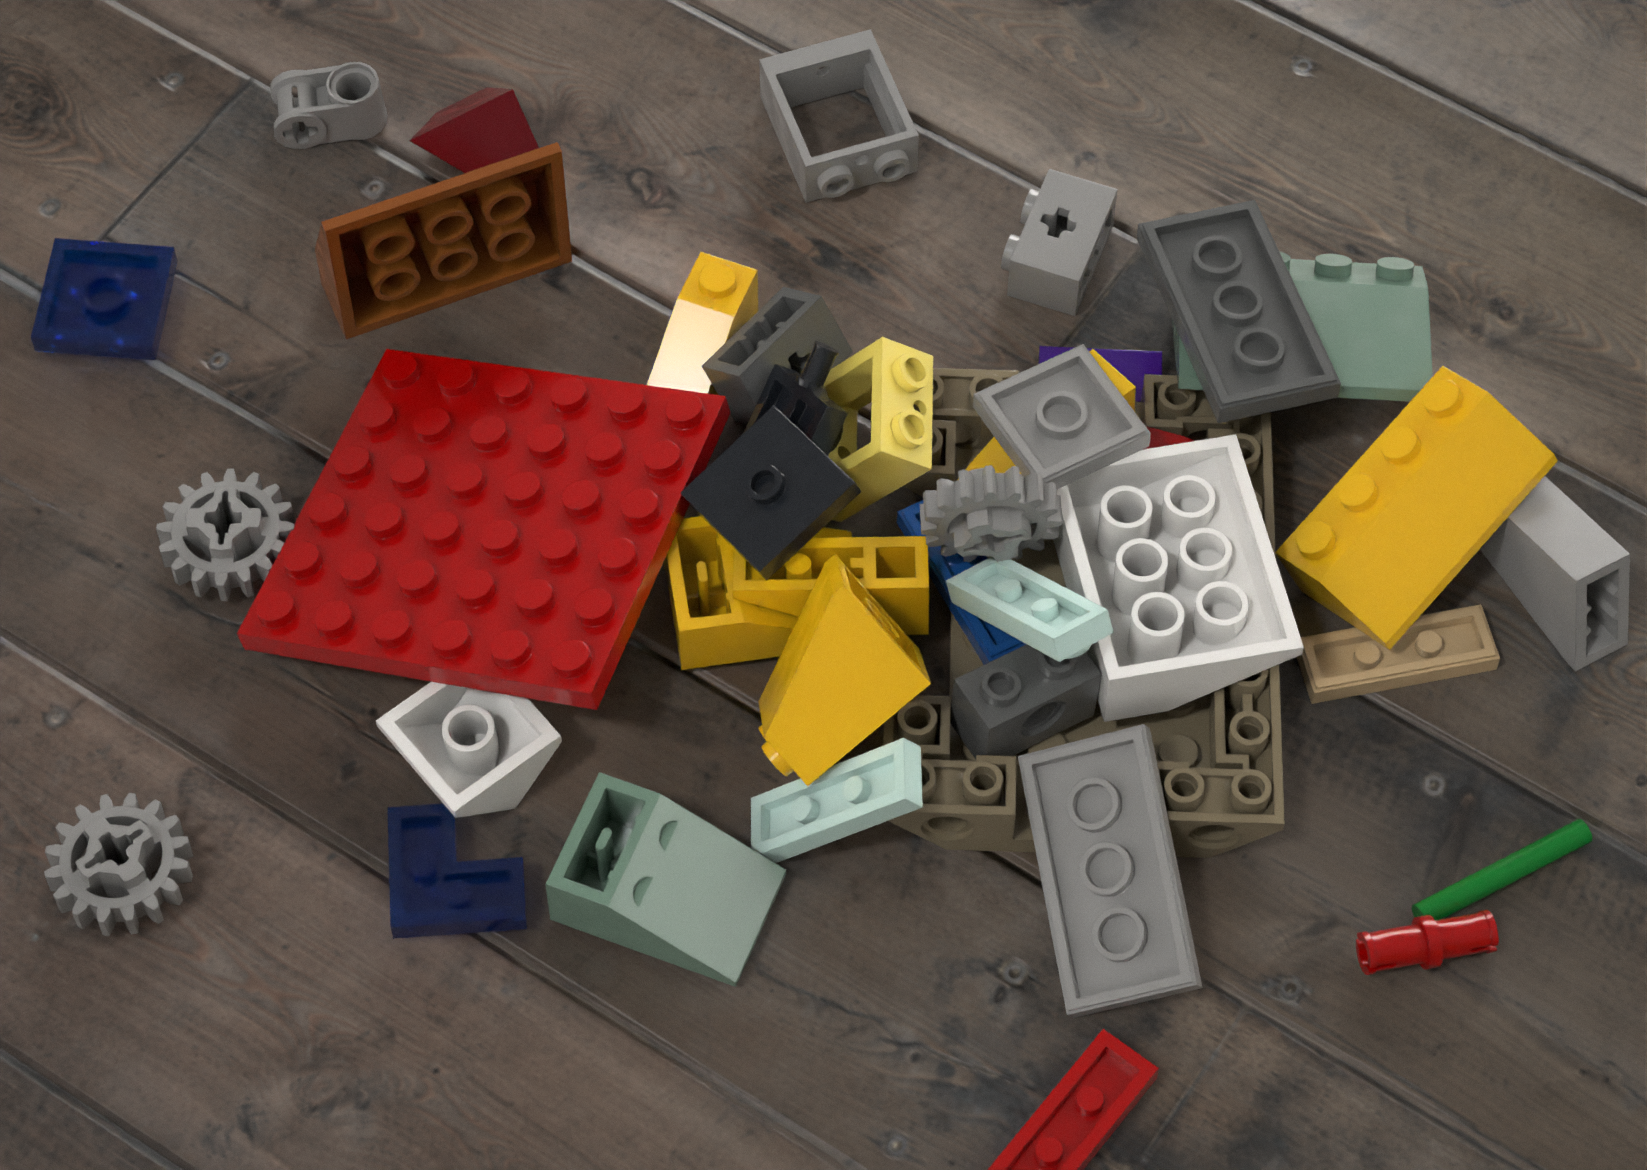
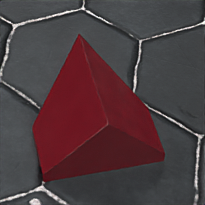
(478, 130)

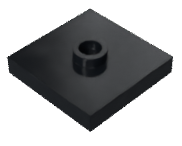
(770, 492)

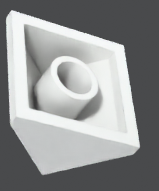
(471, 745)

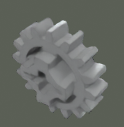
(990, 514)
(229, 526)
(123, 891)

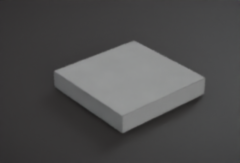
(1062, 418)

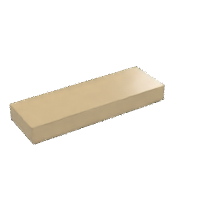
(1431, 650)

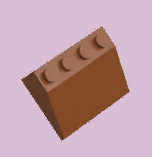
(445, 241)

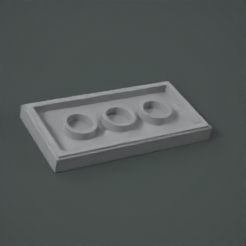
(1109, 872)

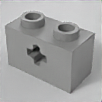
(1060, 241)

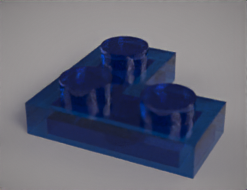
(436, 892)

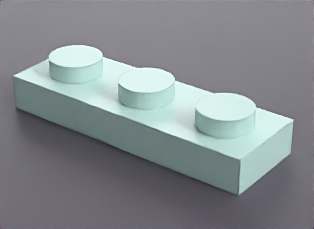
(1030, 608)
(839, 802)

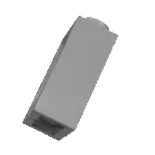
(849, 65)

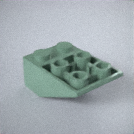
(662, 881)

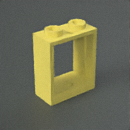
(901, 437)

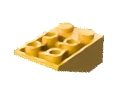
(706, 617)

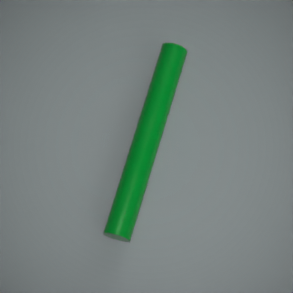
(1504, 871)

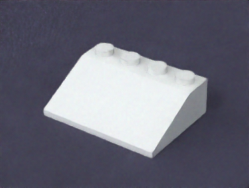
(1184, 573)

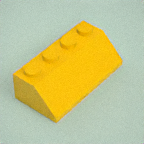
(1415, 507)

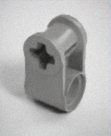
(332, 103)

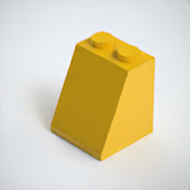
(836, 676)

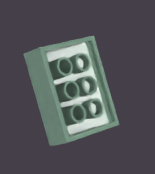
(1368, 321)

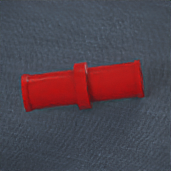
(1427, 942)

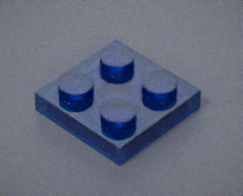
(104, 299)

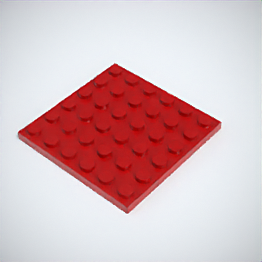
(487, 527)

